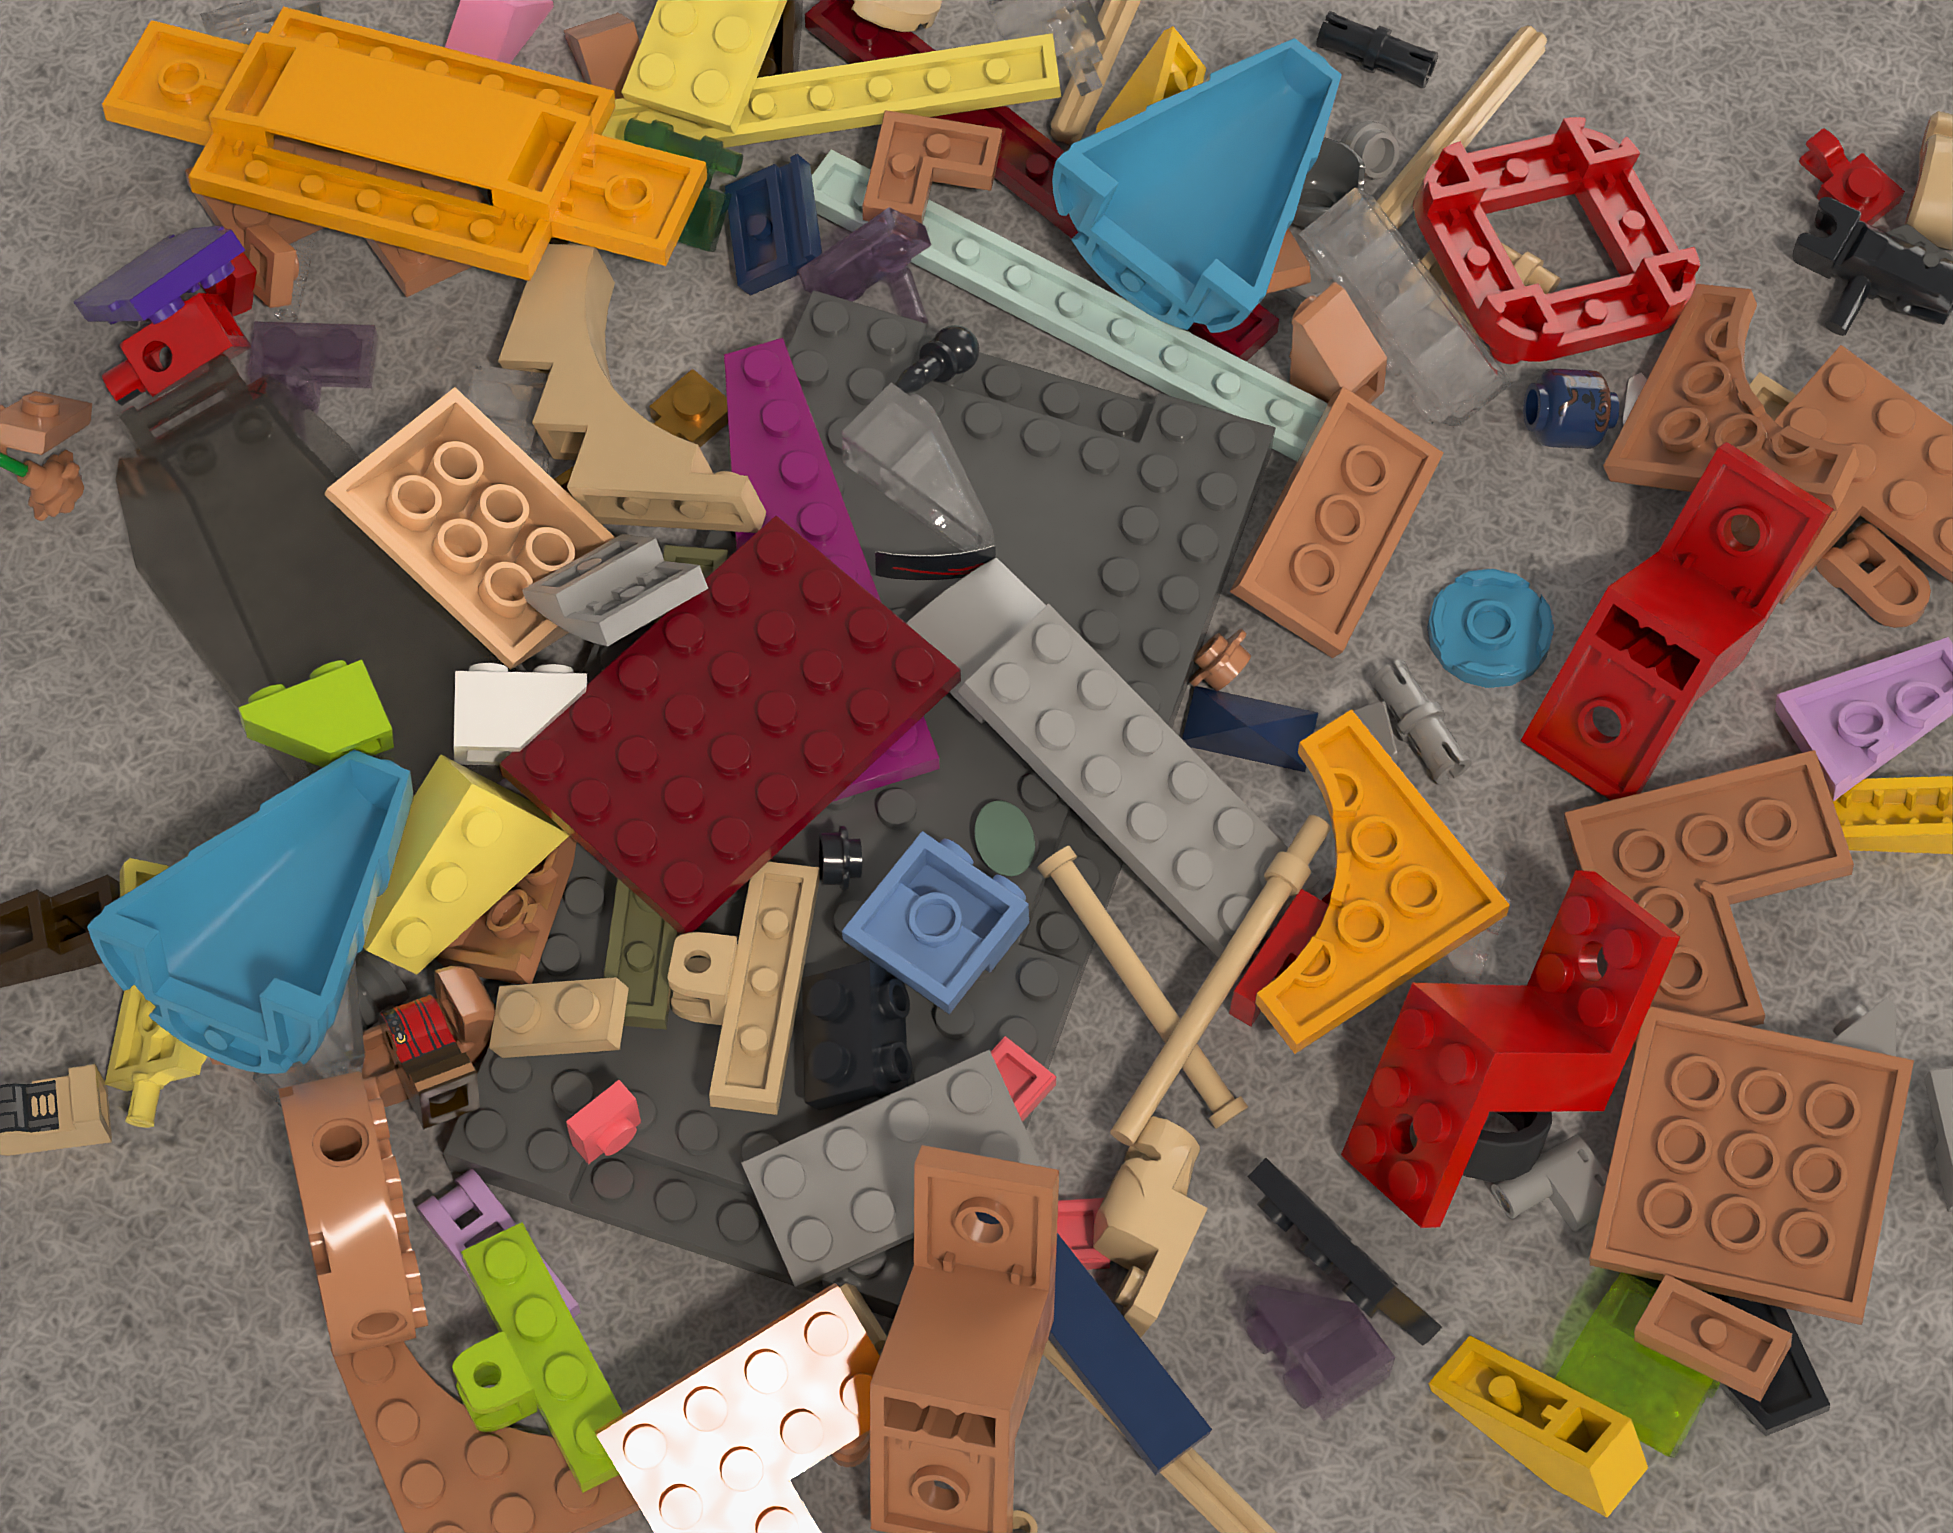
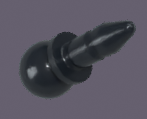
(949, 353)

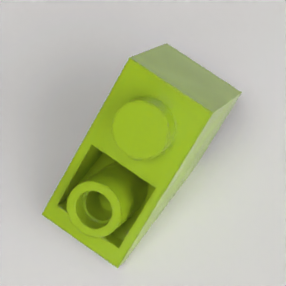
(320, 716)

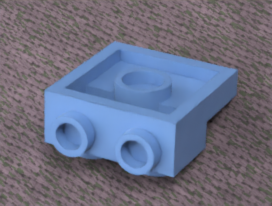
(938, 921)

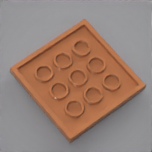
(1752, 1164)

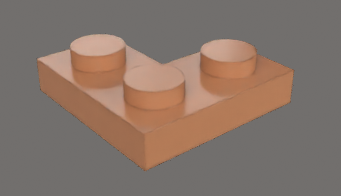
(926, 150)

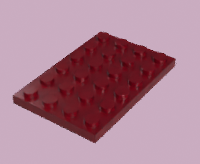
(731, 725)

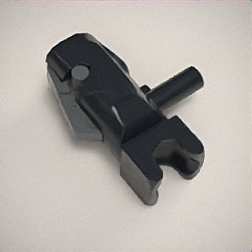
(1874, 262)

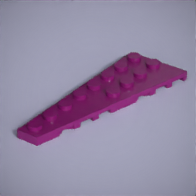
(787, 465)

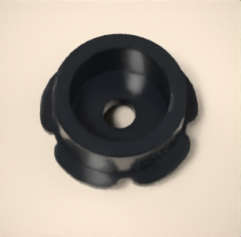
(839, 858)

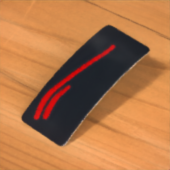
(931, 566)

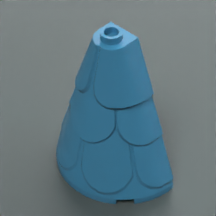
(1201, 187)
(264, 921)

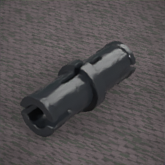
(1377, 49)

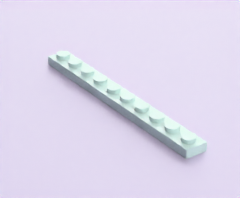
(1083, 313)

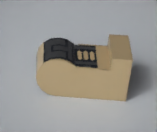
(55, 1113)

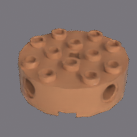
(353, 1212)

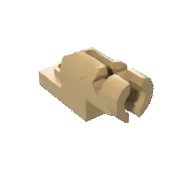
(1149, 1218)

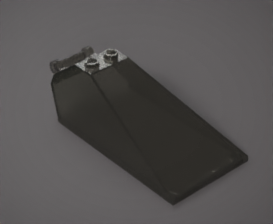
(272, 573)

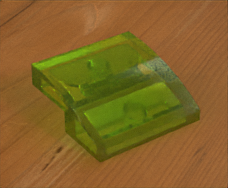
(1632, 1378)

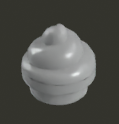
(1375, 147)

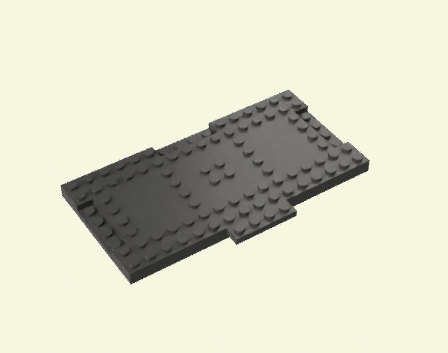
(1103, 513)

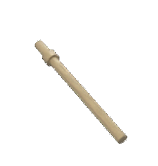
(1284, 879)

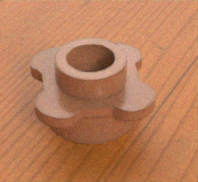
(1220, 660)

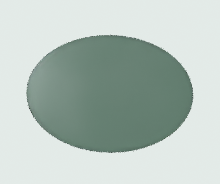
(1004, 838)

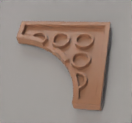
(1703, 399)
(460, 1478)

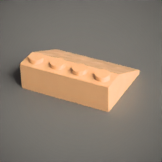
(470, 522)

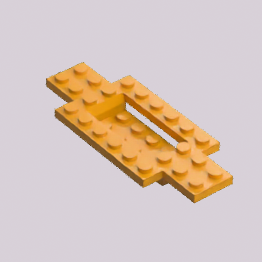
(414, 107)

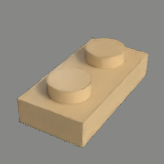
(559, 1017)

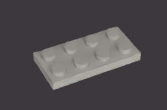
(851, 1182)

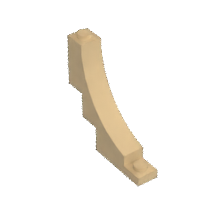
(623, 462)

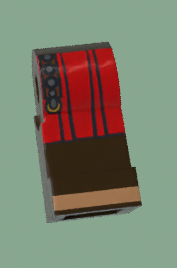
(429, 1061)

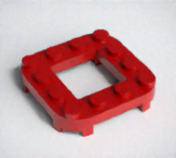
(1521, 319)

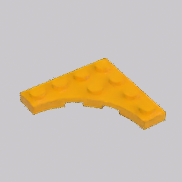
(1397, 895)

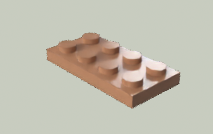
(1337, 522)

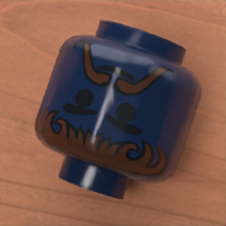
(1570, 408)

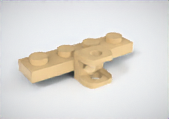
(750, 985)

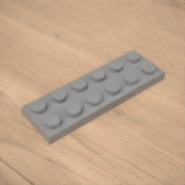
(1128, 776)

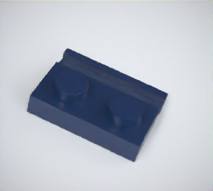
(773, 224)

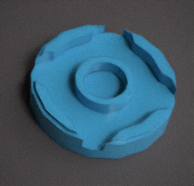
(1487, 648)

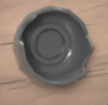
(1329, 180)

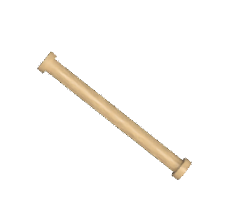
(1138, 981)

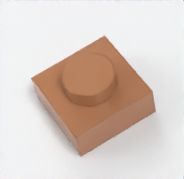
(275, 265)

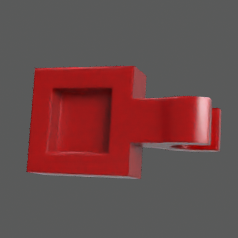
(1853, 183)

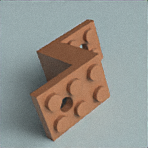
(963, 1345)

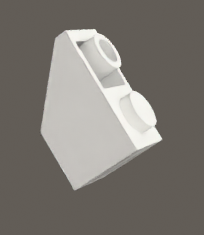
(506, 710)

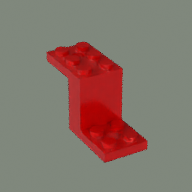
(1676, 624)
(1508, 1047)

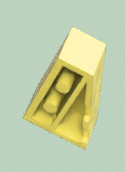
(455, 860)

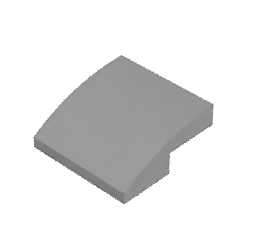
(614, 589)
(976, 619)

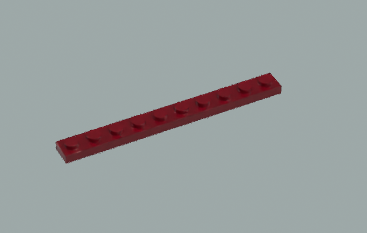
(1025, 153)

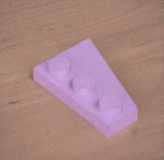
(1870, 712)

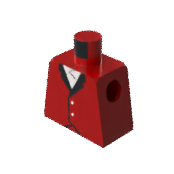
(195, 337)

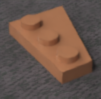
(514, 931)

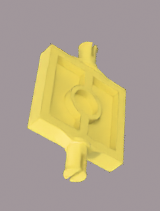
(146, 1058)

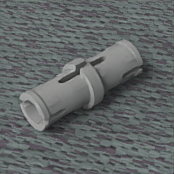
(1420, 722)

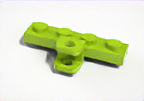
(534, 1357)

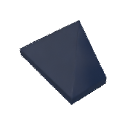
(1248, 728)

